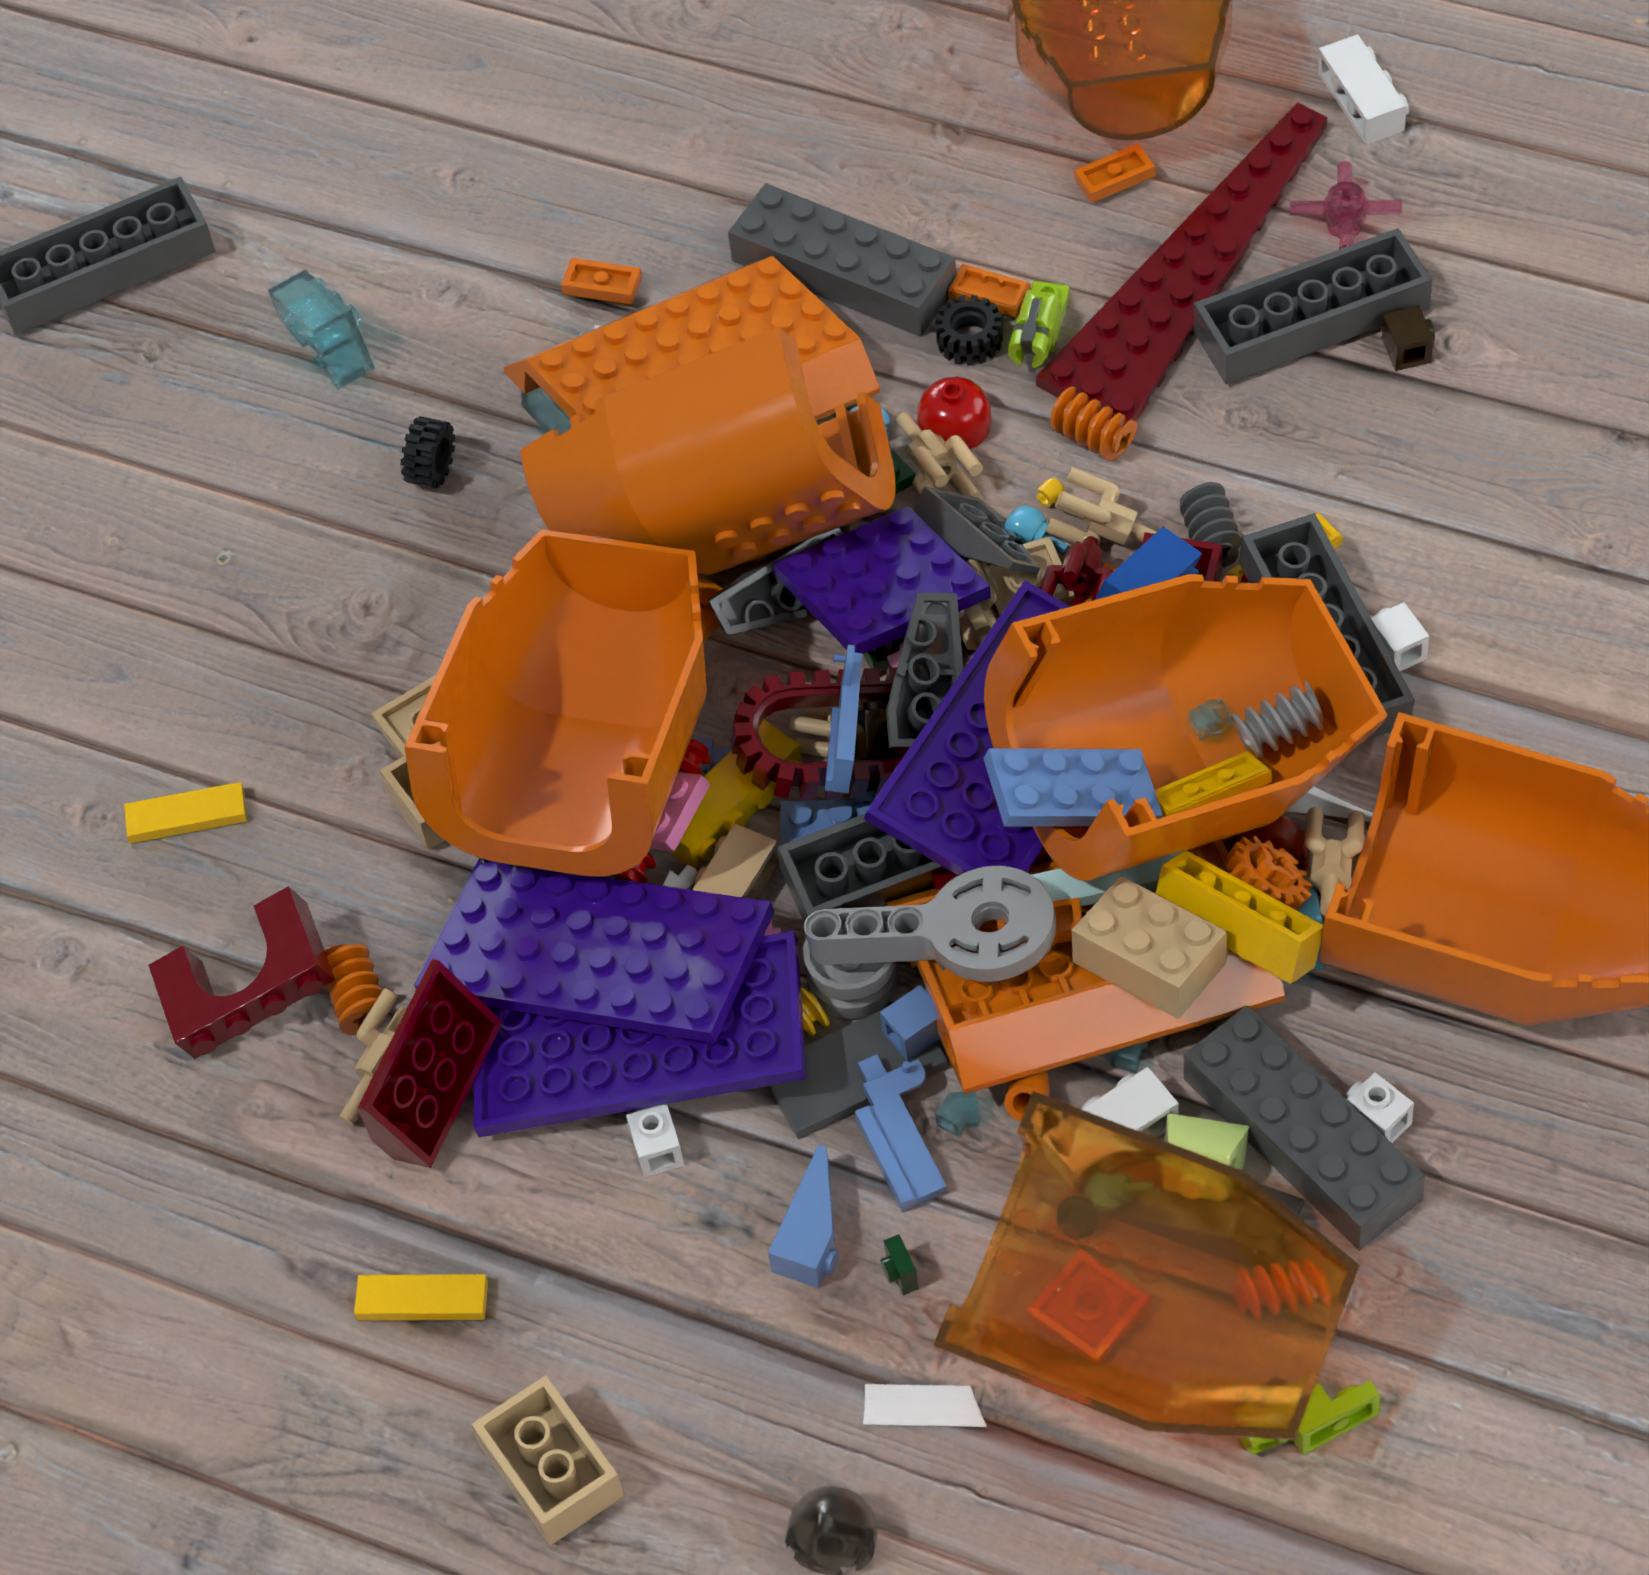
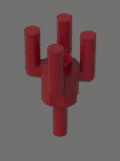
(1080, 571)

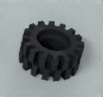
(969, 314)
(427, 452)

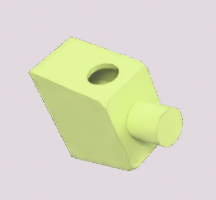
(1209, 1138)

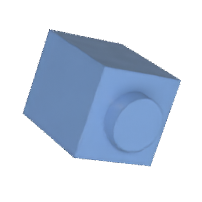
(911, 1023)

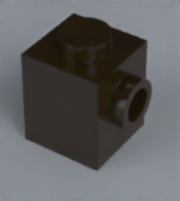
(1408, 337)
(873, 732)

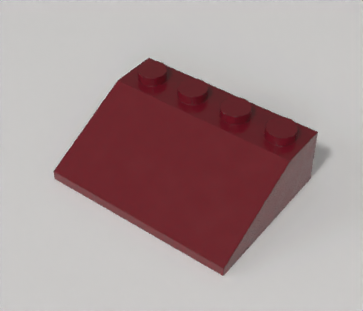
(428, 1068)

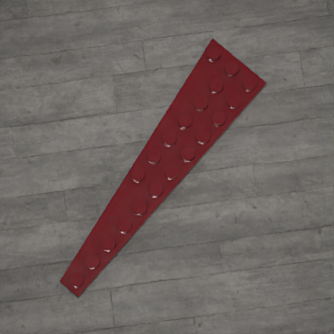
(1147, 321)

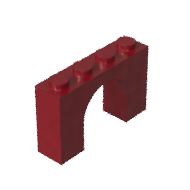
(292, 970)

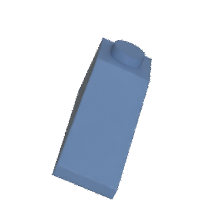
(806, 1238)

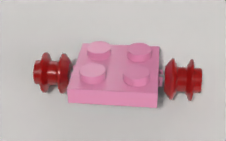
(680, 808)

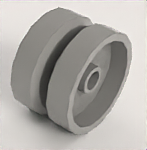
(850, 989)

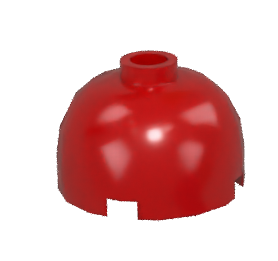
(955, 408)

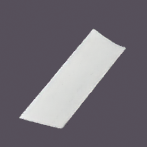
(921, 1406)

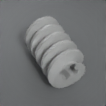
(1279, 720)

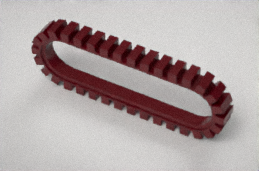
(775, 697)

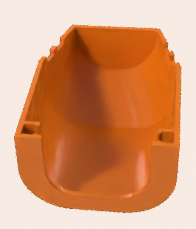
(715, 460)
(1134, 667)
(564, 706)
(1498, 881)

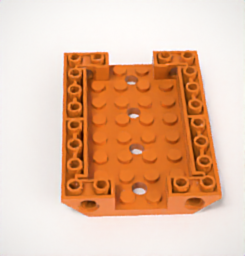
(1064, 1011)

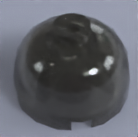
(832, 1530)

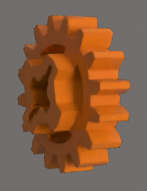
(1269, 871)

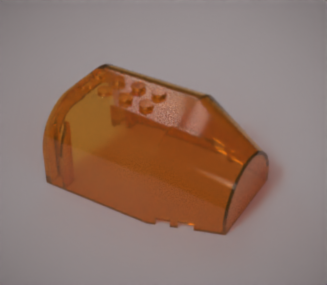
(1123, 62)
(1173, 1260)

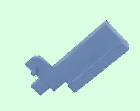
(844, 724)
(893, 1134)

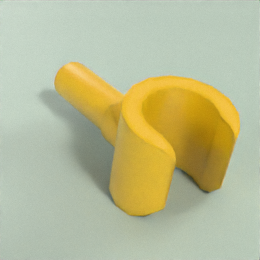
(1049, 492)

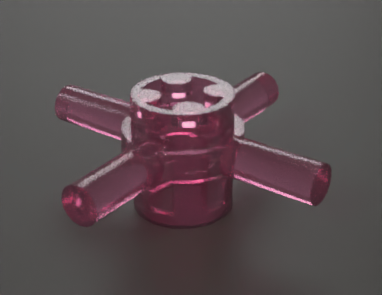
(1345, 207)

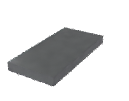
(833, 1077)

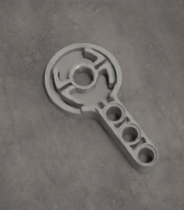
(950, 918)

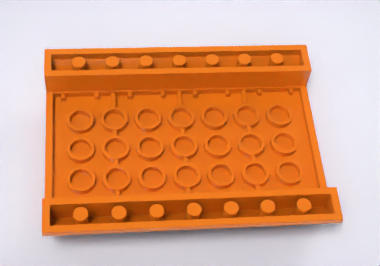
(699, 324)

